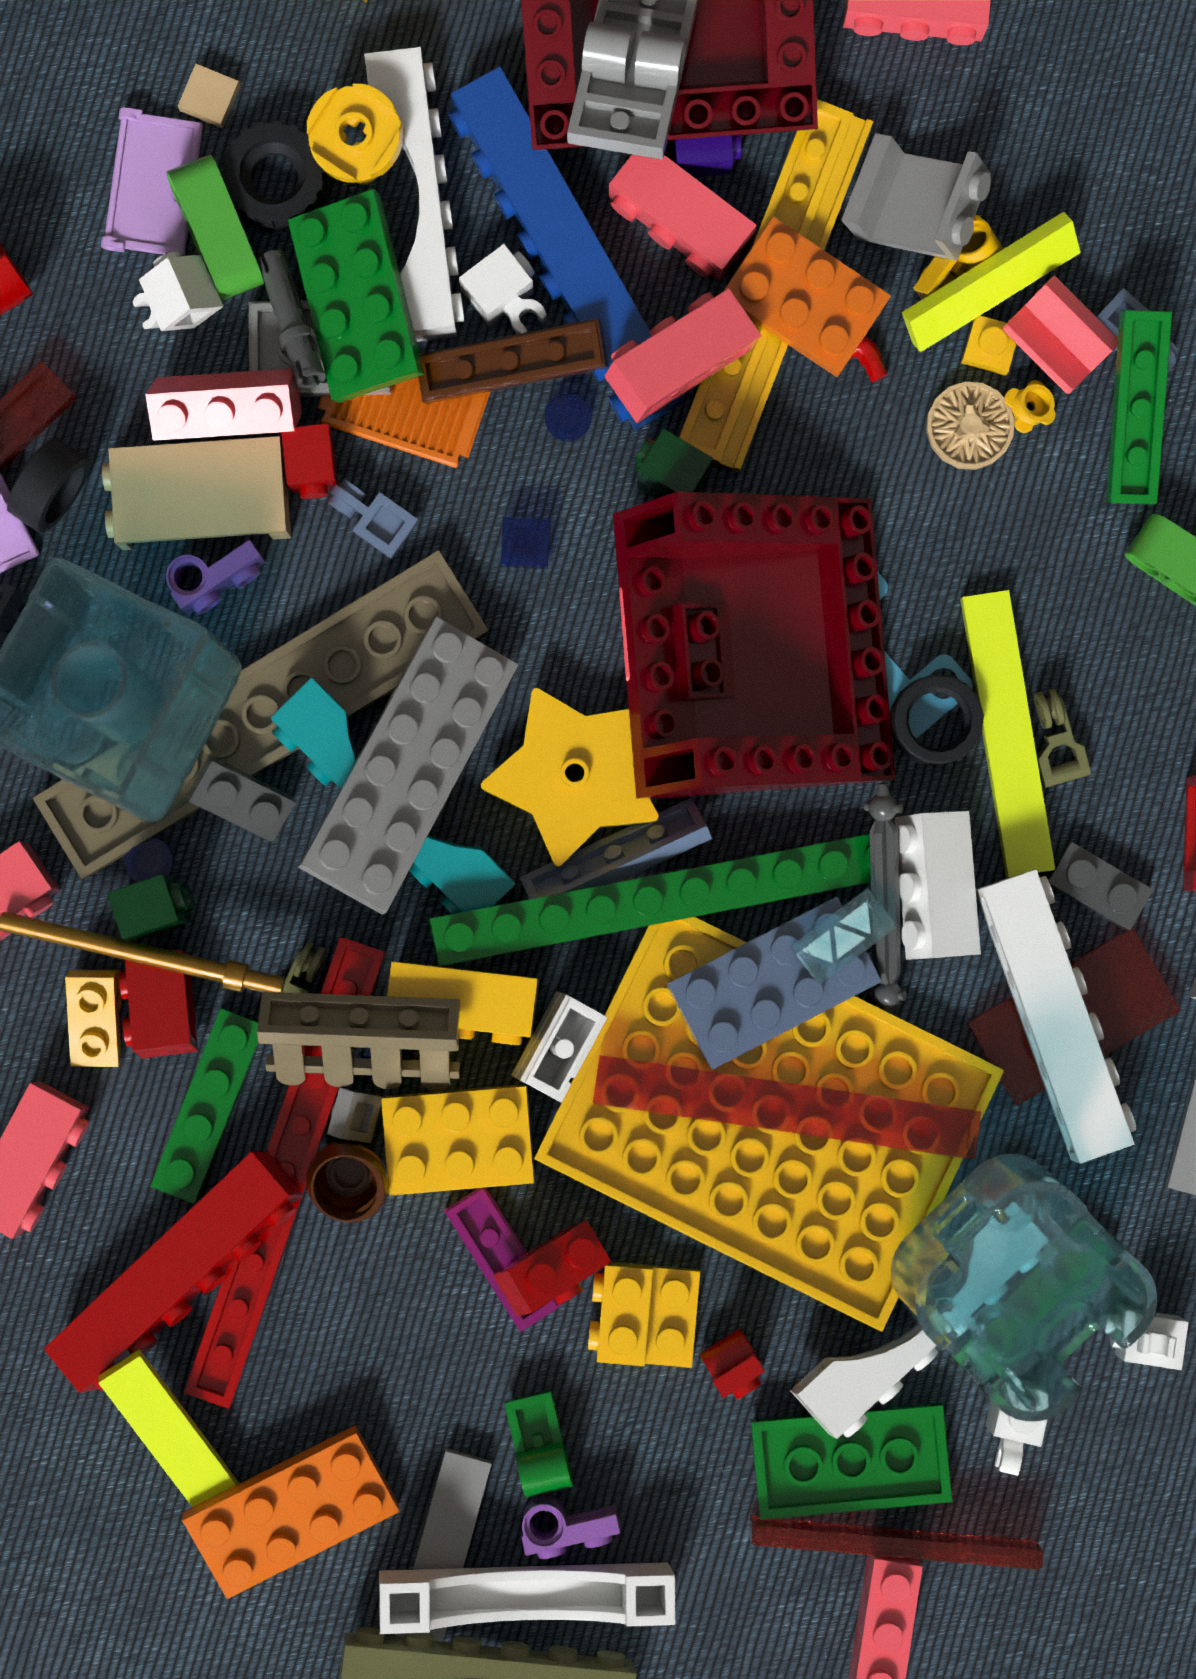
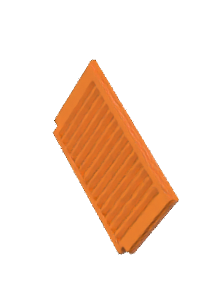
(402, 421)

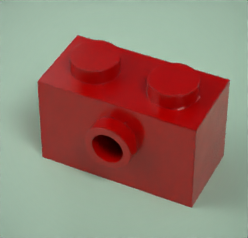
(159, 1010)
(552, 1269)

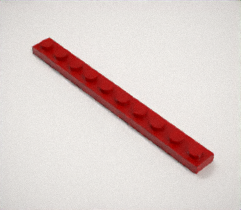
(293, 1146)

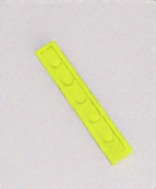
(1007, 733)

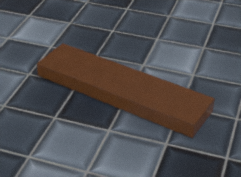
(513, 361)

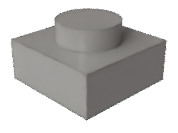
(354, 1115)

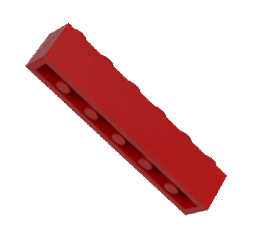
(176, 1270)

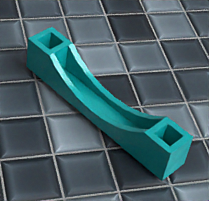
(322, 732)

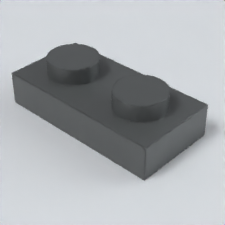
(241, 799)
(1099, 886)

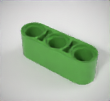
(215, 226)
(1166, 555)

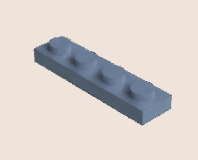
(622, 853)

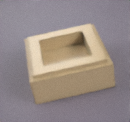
(209, 96)

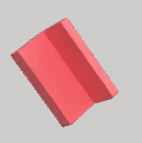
(1061, 335)

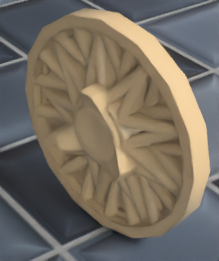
(970, 425)

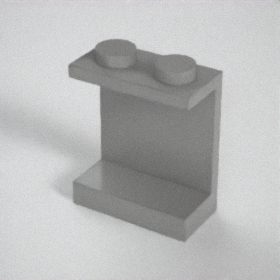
(916, 200)

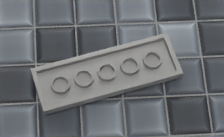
(408, 766)

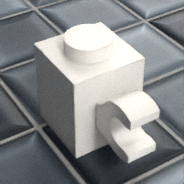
(500, 287)
(178, 293)
(1159, 1345)
(1012, 1435)

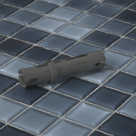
(295, 335)

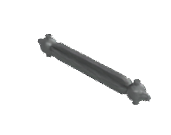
(885, 888)

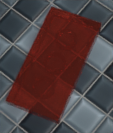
(1121, 991)

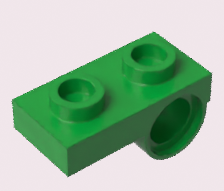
(538, 1443)

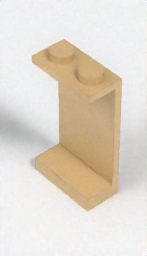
(197, 491)

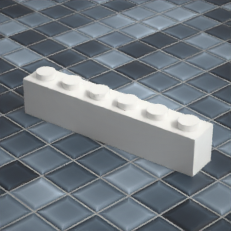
(1055, 1016)

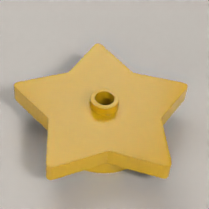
(564, 809)

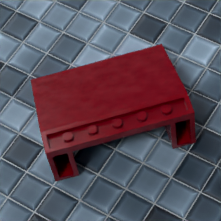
(742, 74)
(753, 643)

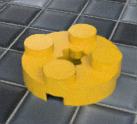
(349, 106)

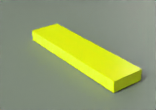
(991, 282)
(166, 1429)

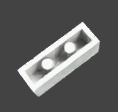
(937, 885)

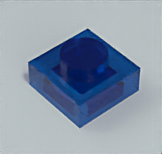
(525, 543)

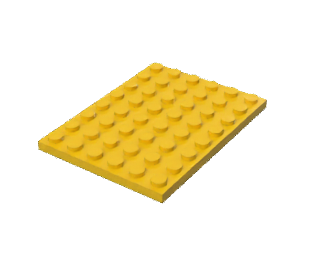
(777, 1201)

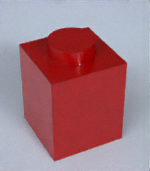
(310, 460)

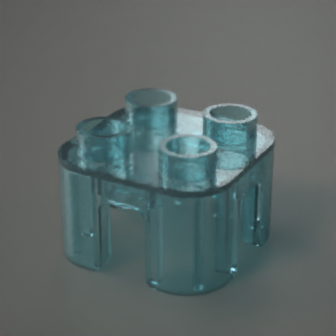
(1017, 1281)

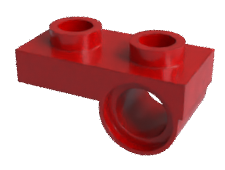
(733, 1365)

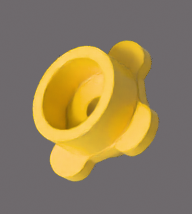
(1039, 398)

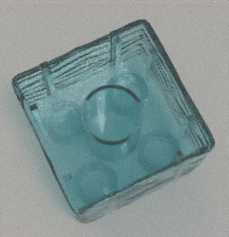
(110, 689)

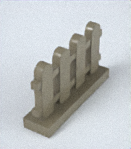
(362, 1022)

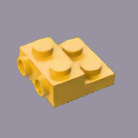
(645, 1315)

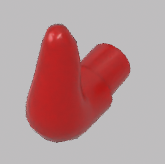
(870, 359)

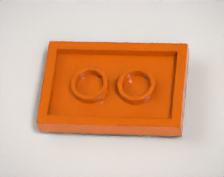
(806, 296)

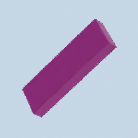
(492, 1244)

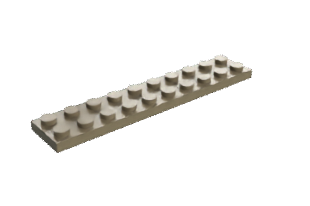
(350, 654)

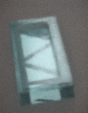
(843, 936)

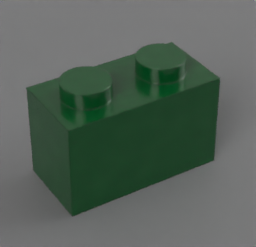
(671, 466)
(151, 906)

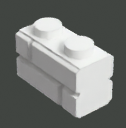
(559, 1046)

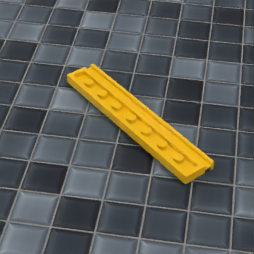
(808, 202)

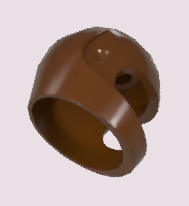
(347, 1182)

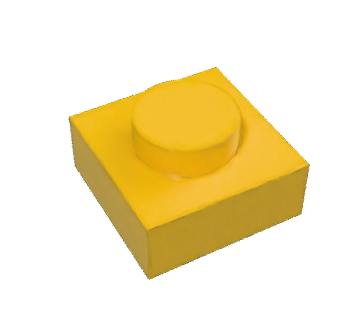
(988, 346)

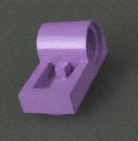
(236, 568)
(591, 1527)

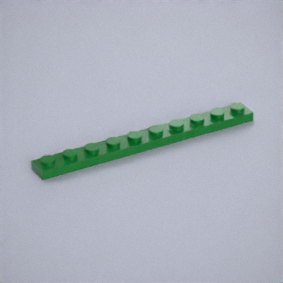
(650, 900)

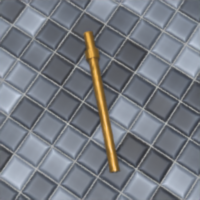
(233, 975)

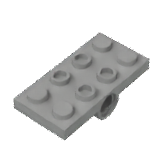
(631, 75)

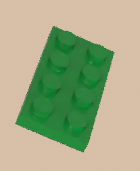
(356, 296)
(887, 1463)

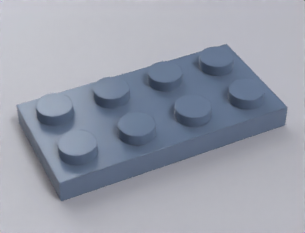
(763, 990)

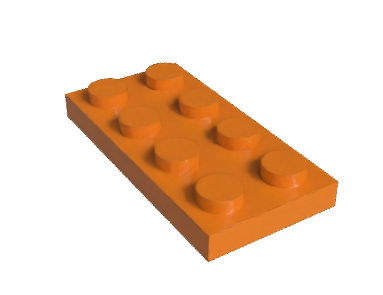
(290, 1512)

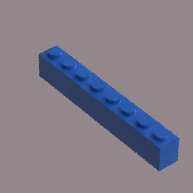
(549, 220)

